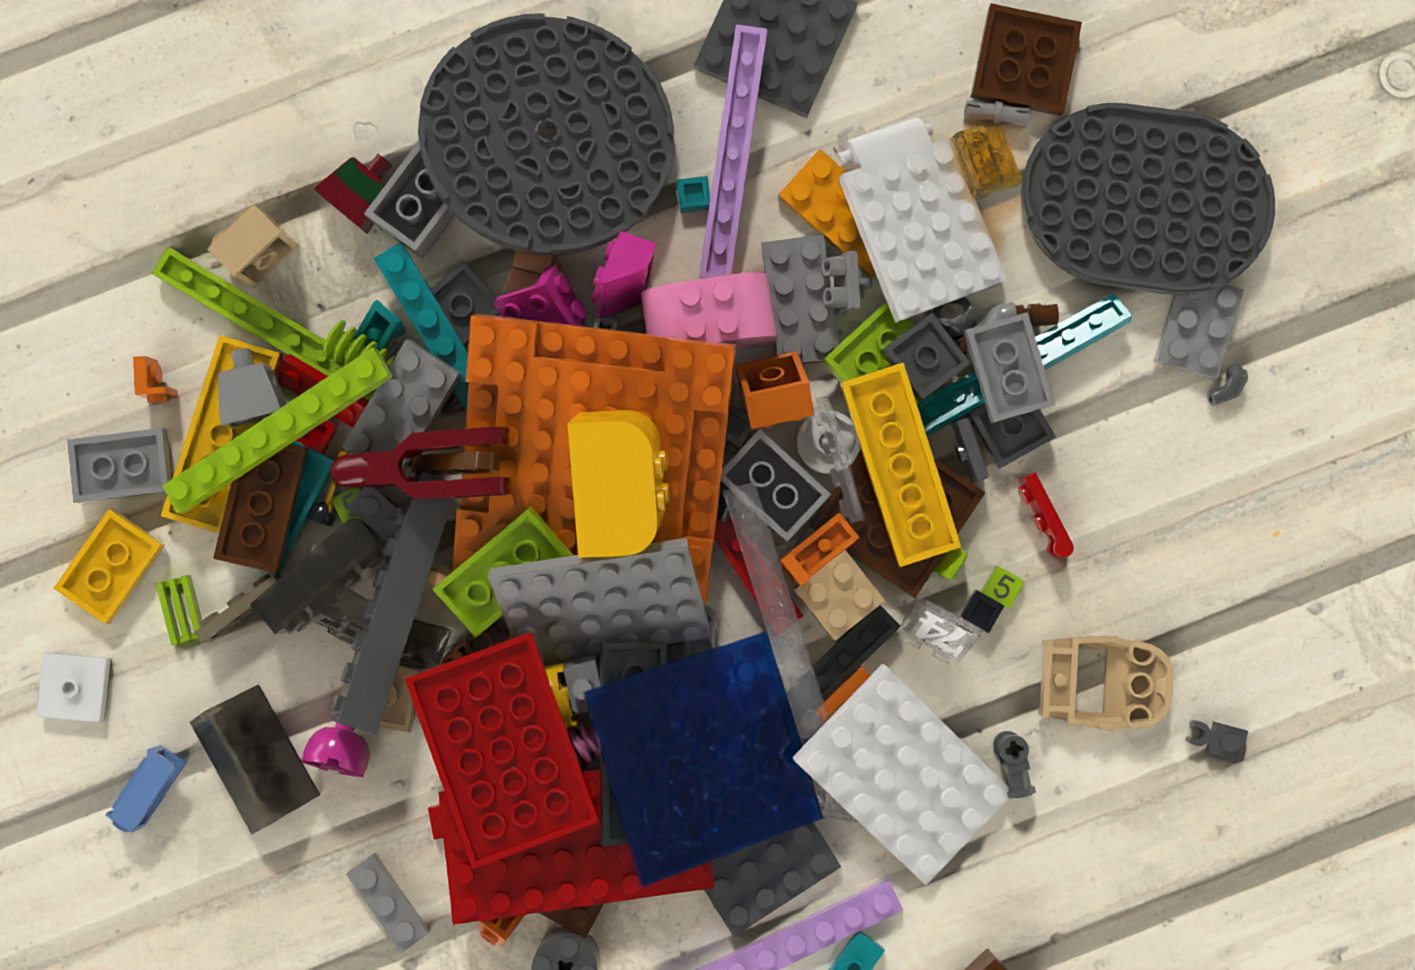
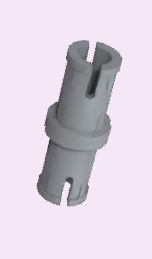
(996, 114)

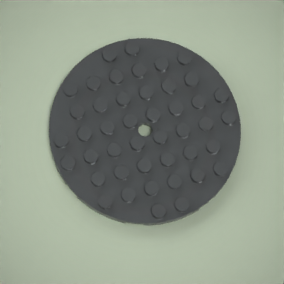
(533, 191)

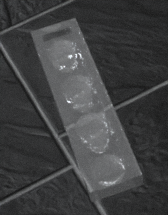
(834, 446)

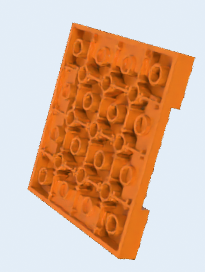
(545, 374)

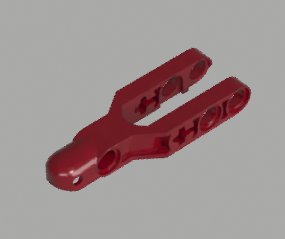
(385, 467)

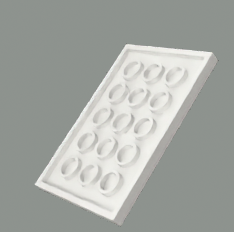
(903, 774)

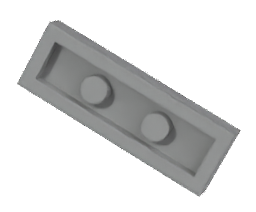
(388, 902)

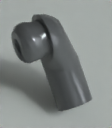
(1236, 381)

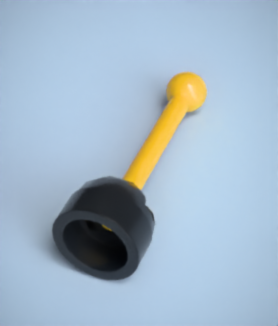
(324, 511)

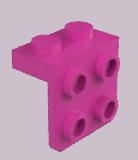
(546, 301)

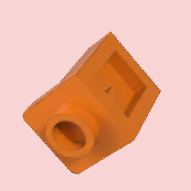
(147, 379)
(498, 929)

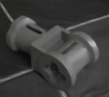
(1014, 764)

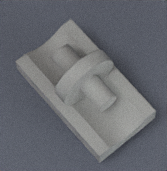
(848, 282)

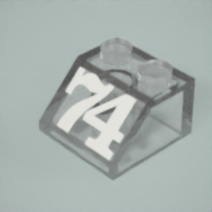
(938, 630)

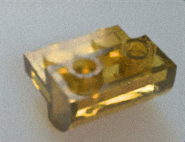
(985, 160)

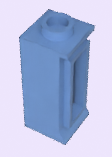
(146, 789)

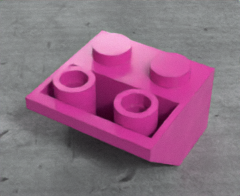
(624, 274)

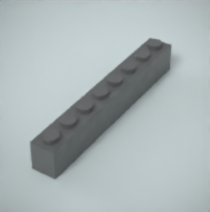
(391, 611)

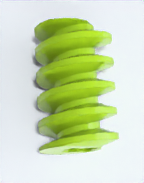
(345, 348)

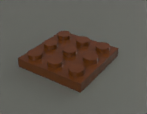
(1026, 59)

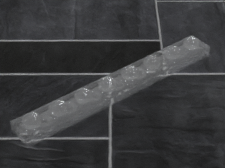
(777, 608)

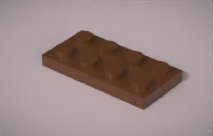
(262, 511)

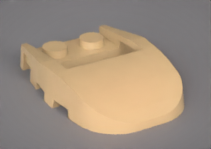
(1135, 683)

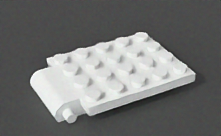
(917, 218)

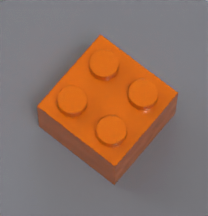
(774, 390)

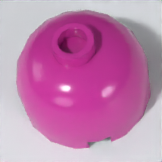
(337, 750)

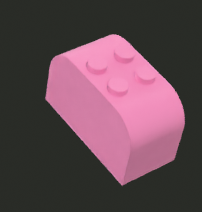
(714, 309)

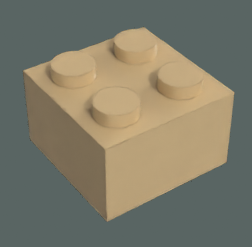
(252, 246)
(839, 595)

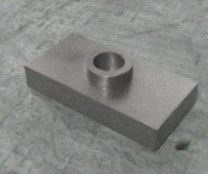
(968, 450)

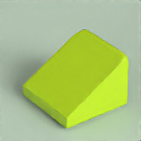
(951, 563)

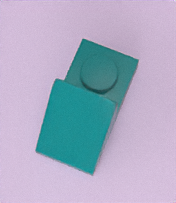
(380, 326)

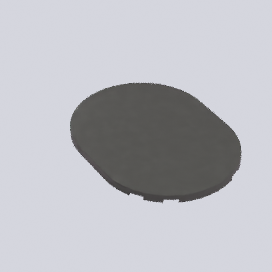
(1147, 199)

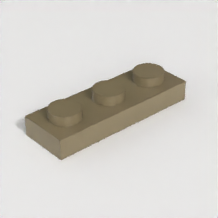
(239, 608)

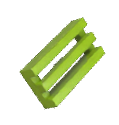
(168, 612)

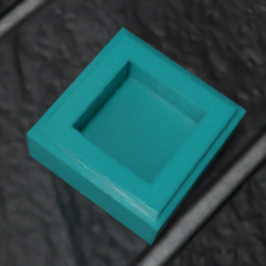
(693, 194)

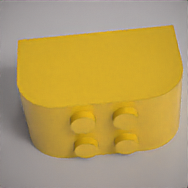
(616, 482)

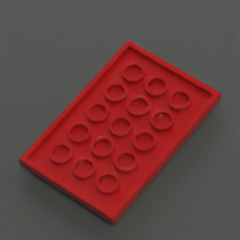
(502, 750)

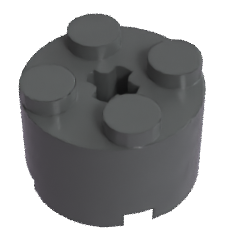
(566, 946)

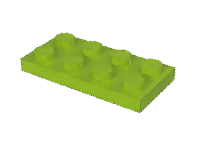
(468, 586)

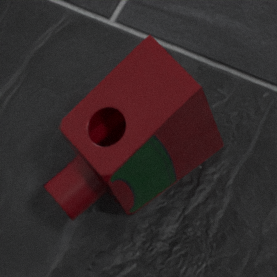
(354, 188)

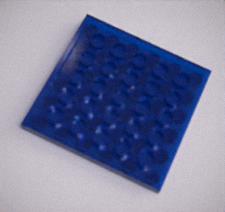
(702, 757)

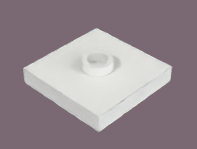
(73, 687)

